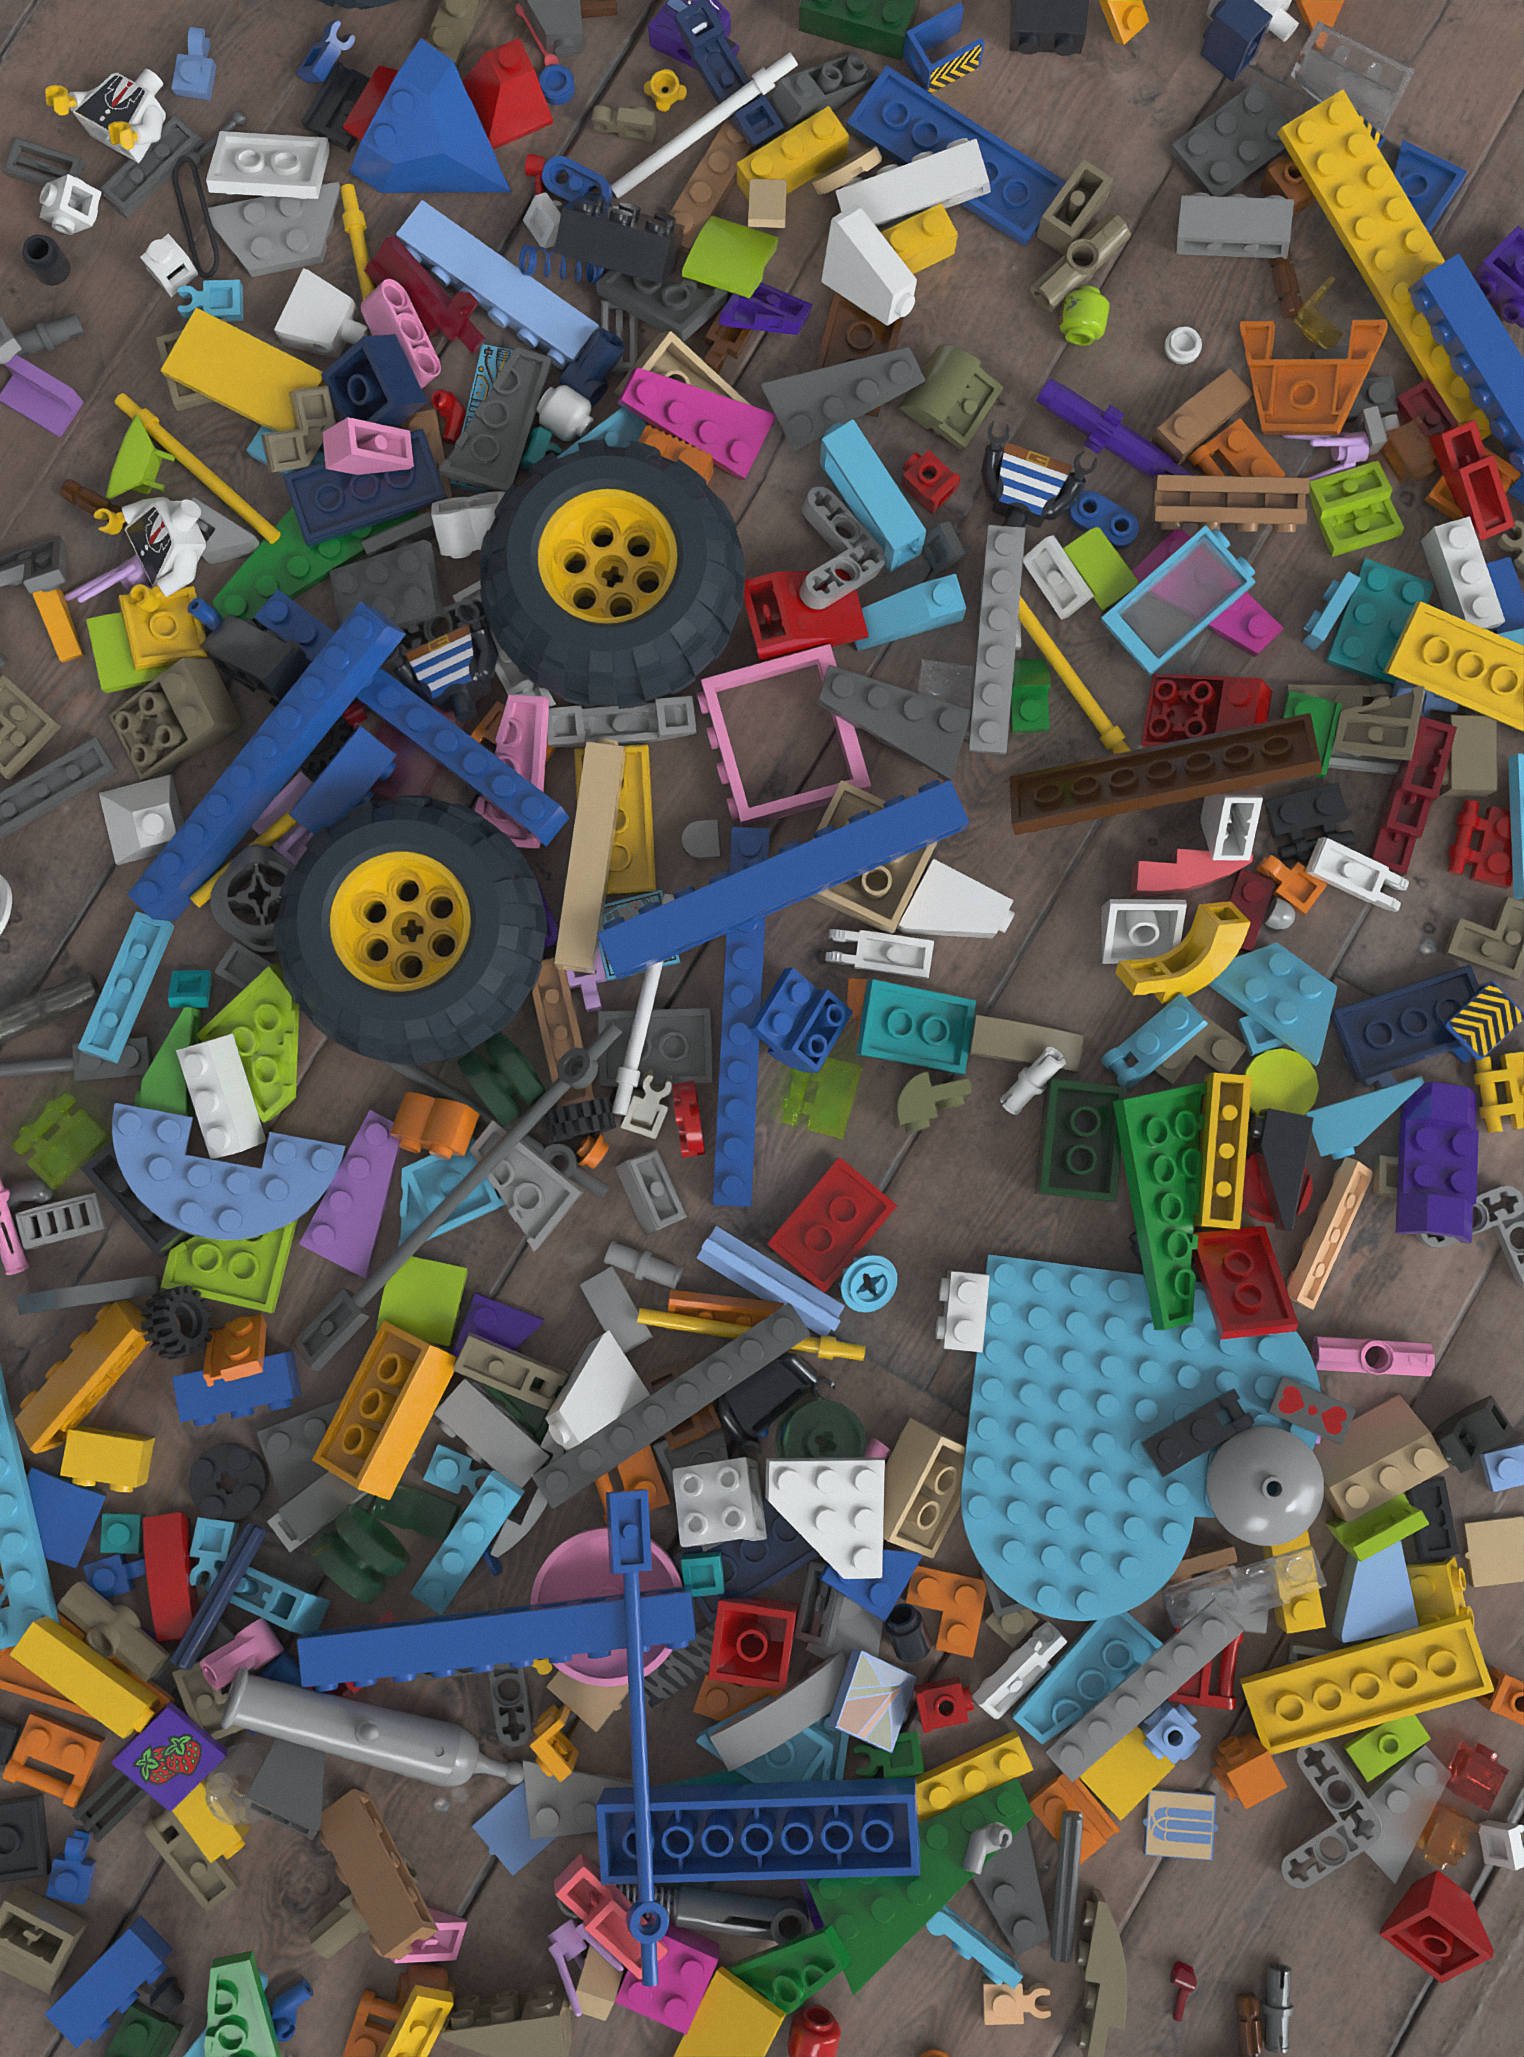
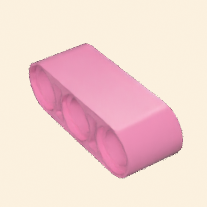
(392, 312)

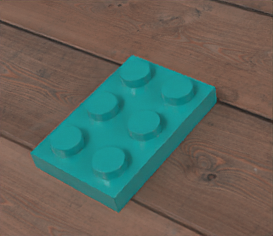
(1375, 620)
(915, 1027)

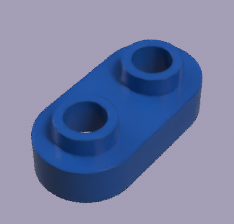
(579, 181)
(1105, 516)

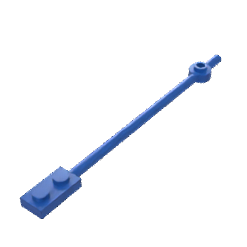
(630, 1554)

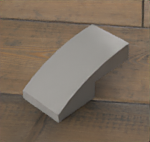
(615, 1309)

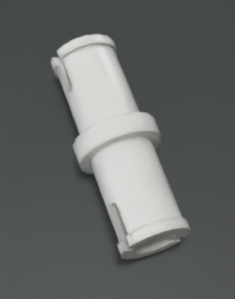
(1032, 1080)

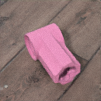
(250, 1648)

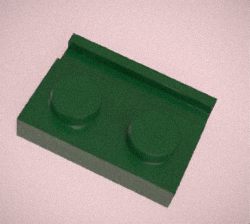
(144, 2034)

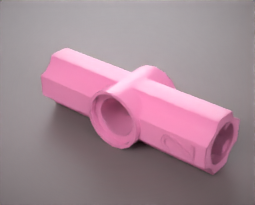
(1394, 1356)

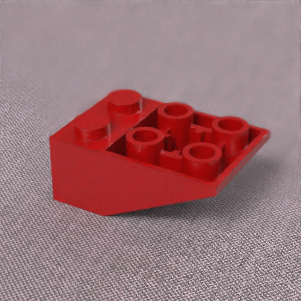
(788, 626)
(1202, 705)

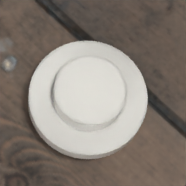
(1183, 345)

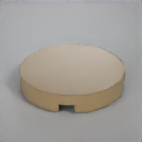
(847, 170)

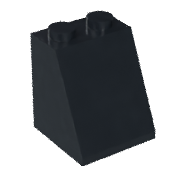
(1048, 26)

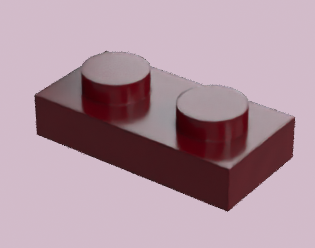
(1427, 404)
(1251, 896)

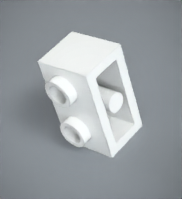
(964, 1311)

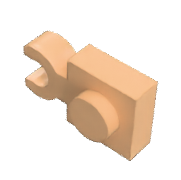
(1007, 2005)

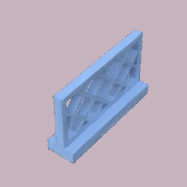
(770, 1280)

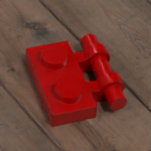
(1494, 851)

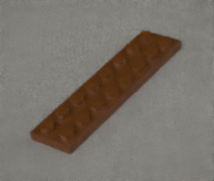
(1164, 774)

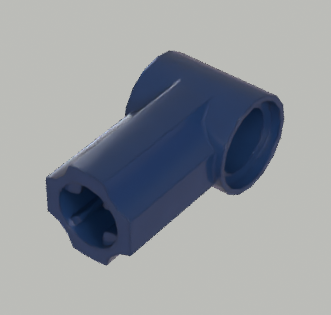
(590, 371)

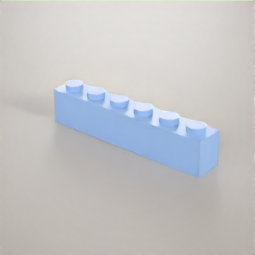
(497, 284)

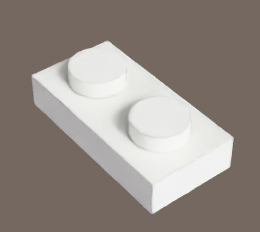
(1057, 577)

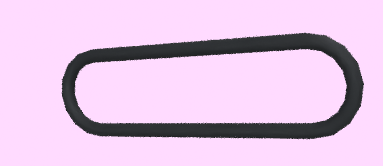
(185, 219)

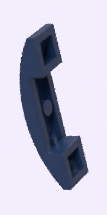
(723, 72)

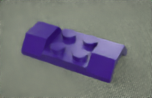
(1437, 1162)

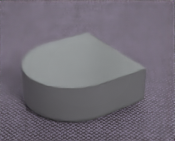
(702, 840)

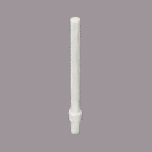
(762, 82)
(628, 1076)

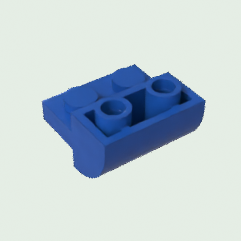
(800, 1022)

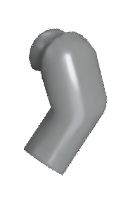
(984, 1841)

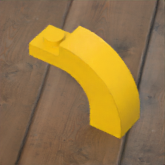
(1195, 961)

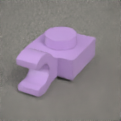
(588, 984)

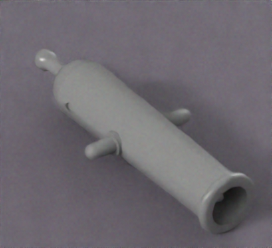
(361, 1732)

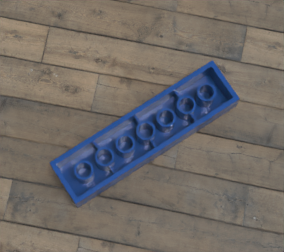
(765, 1831)

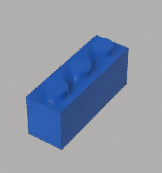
(344, 781)
(273, 1387)
(110, 1983)

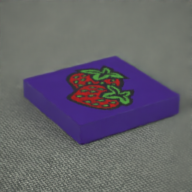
(169, 1756)

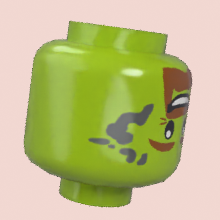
(1084, 316)

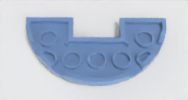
(217, 1196)

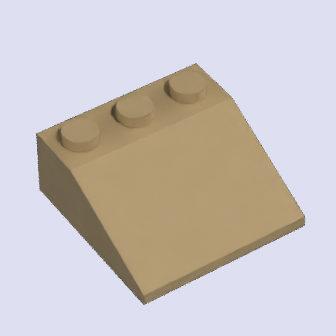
(884, 892)

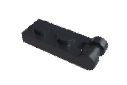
(1195, 1433)

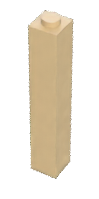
(590, 856)

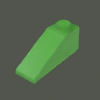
(164, 1082)

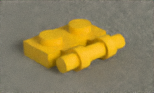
(1513, 1077)

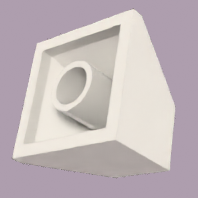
(141, 818)

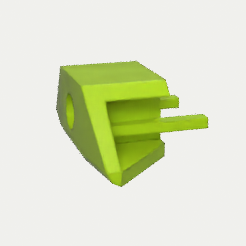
(136, 463)

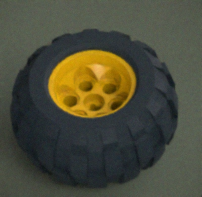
(635, 501)
(366, 863)

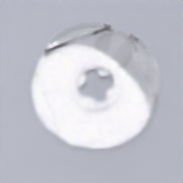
(222, 1784)

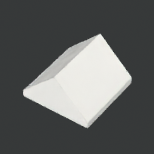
(1140, 928)

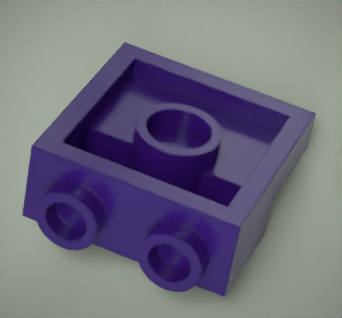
(1503, 277)

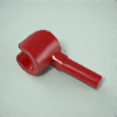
(534, 167)

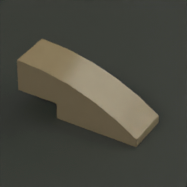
(1022, 1042)

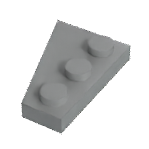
(529, 1185)
(854, 1630)
(1405, 1803)

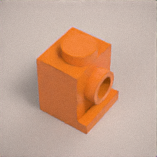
(1506, 1691)

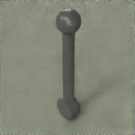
(238, 118)

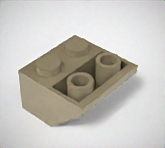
(37, 1938)

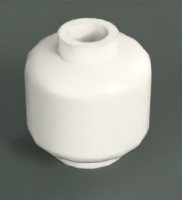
(564, 413)

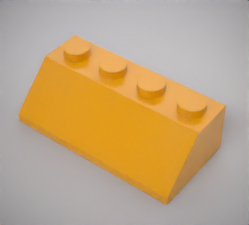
(83, 1377)
(385, 1410)

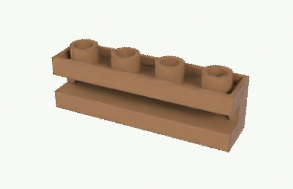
(1229, 501)
(376, 1875)

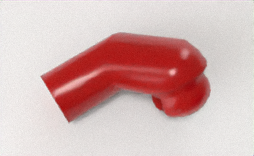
(452, 412)

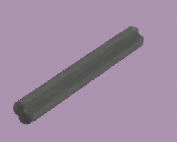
(1066, 1886)

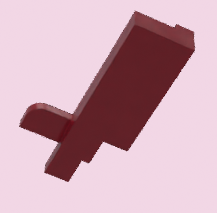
(429, 300)

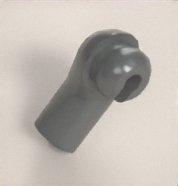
(28, 1191)

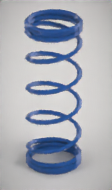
(533, 259)

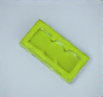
(1385, 1745)

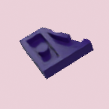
(766, 311)
(497, 1323)

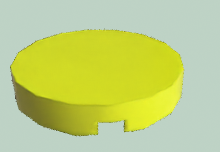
(1282, 1082)

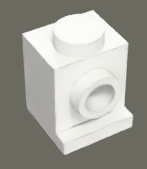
(163, 258)

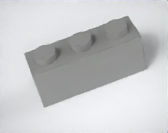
(1235, 226)
(491, 1432)

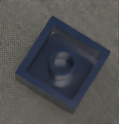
(375, 382)

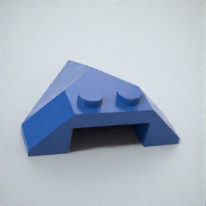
(428, 134)

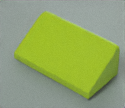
(1101, 568)

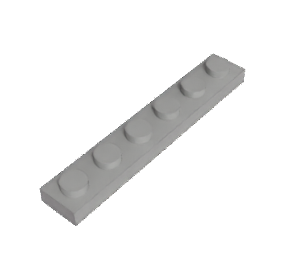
(996, 639)
(1144, 1689)

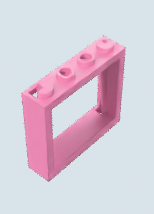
(728, 769)

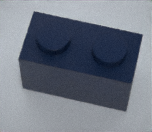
(1235, 35)

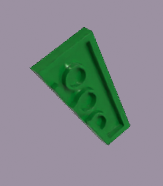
(793, 1968)

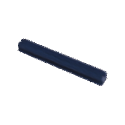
(218, 1596)

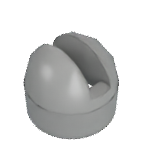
(1279, 914)

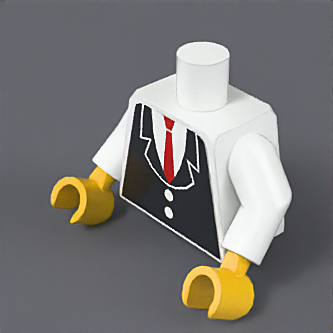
(116, 112)
(164, 541)

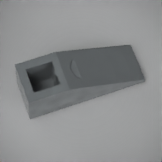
(821, 86)

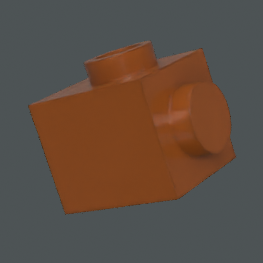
(1286, 181)

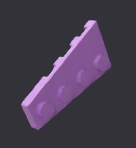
(352, 1208)

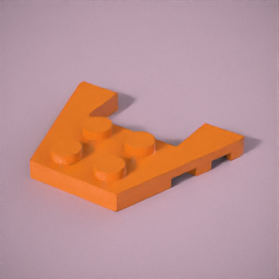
(1308, 393)

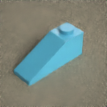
(913, 611)
(1352, 1120)
(278, 1601)

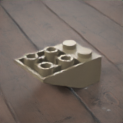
(175, 716)
(513, 2023)

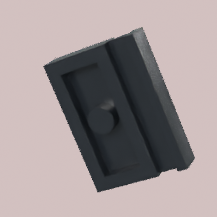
(334, 105)

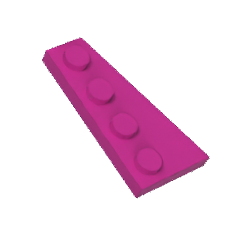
(699, 417)
(1241, 624)

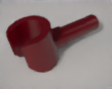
(354, 715)
(1183, 1977)

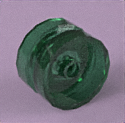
(499, 1080)
(831, 1420)
(360, 1554)

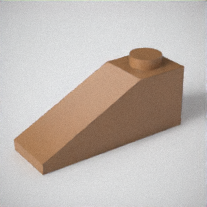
(1201, 416)

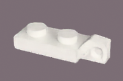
(1020, 1671)

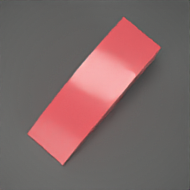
(1184, 873)
(602, 1911)

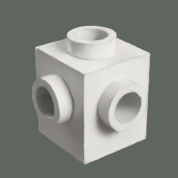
(69, 204)

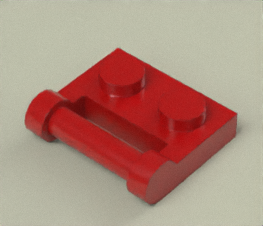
(1197, 1687)

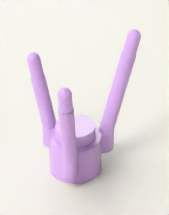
(1345, 447)
(128, 573)
(569, 1942)

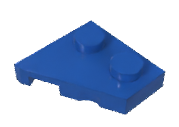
(876, 1594)

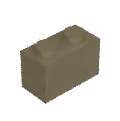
(1074, 206)
(1472, 758)

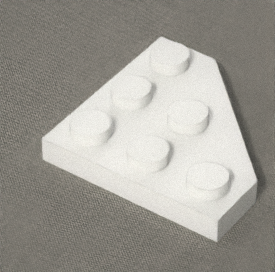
(834, 1507)

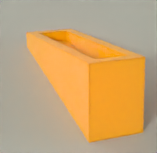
(59, 623)

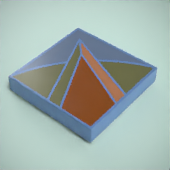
(872, 1700)

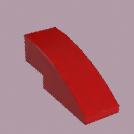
(1473, 478)
(168, 1573)

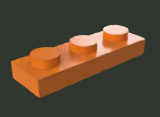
(721, 1308)

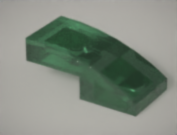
(418, 1511)

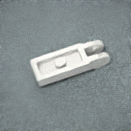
(1354, 873)
(884, 953)

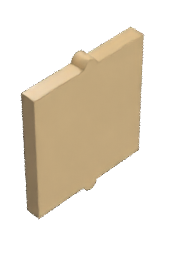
(1495, 1550)
(588, 1701)

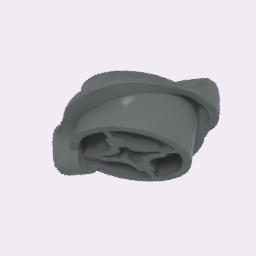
(251, 863)

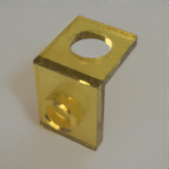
(1314, 323)

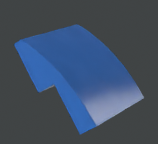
(63, 1514)

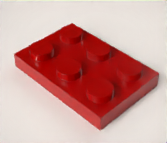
(832, 1224)
(1243, 1283)

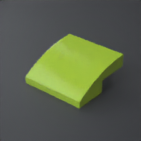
(730, 256)
(1355, 508)
(114, 656)
(424, 1299)
(1378, 1527)

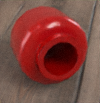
(814, 2033)

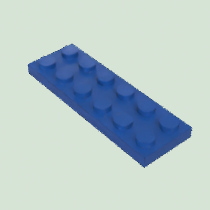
(911, 121)

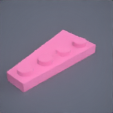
(523, 748)

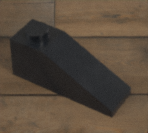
(1281, 1155)

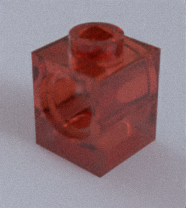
(1476, 1775)

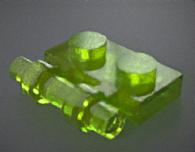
(832, 1100)
(67, 1147)

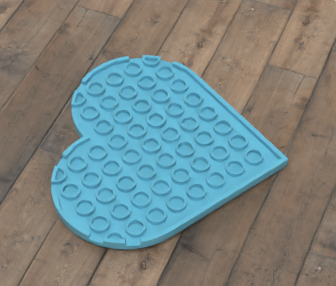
(1057, 1414)

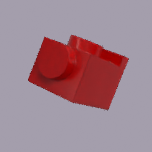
(929, 492)
(933, 1693)

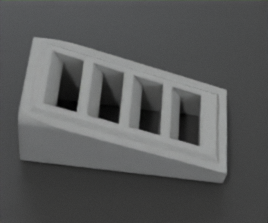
(28, 1227)

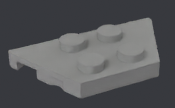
(277, 231)

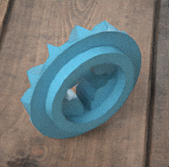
(882, 1283)

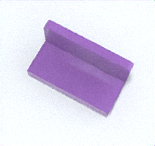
(40, 396)

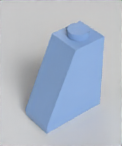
(1374, 1597)

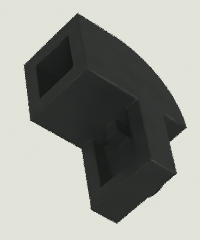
(1472, 1433)

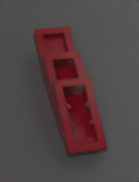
(1411, 796)

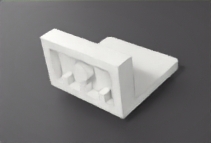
(719, 1502)

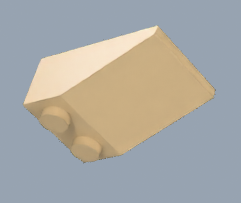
(675, 360)

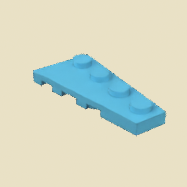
(1085, 1674)

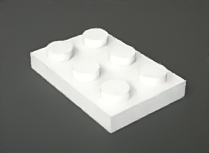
(268, 165)

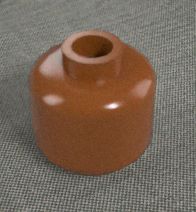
(422, 1975)

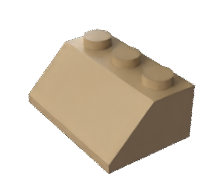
(1379, 1459)
(922, 1488)

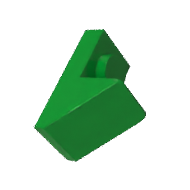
(1030, 696)

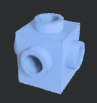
(1161, 1723)

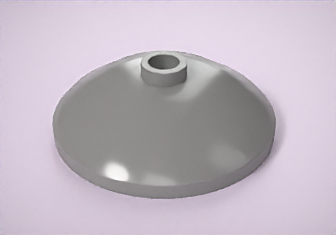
(1239, 1482)

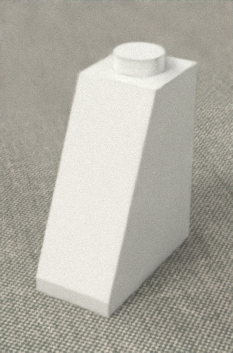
(867, 268)
(955, 906)
(595, 1393)

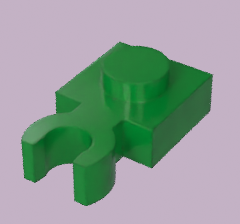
(902, 1762)

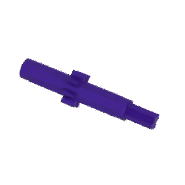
(1107, 431)

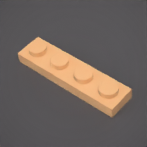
(1329, 1232)

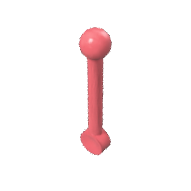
(550, 59)

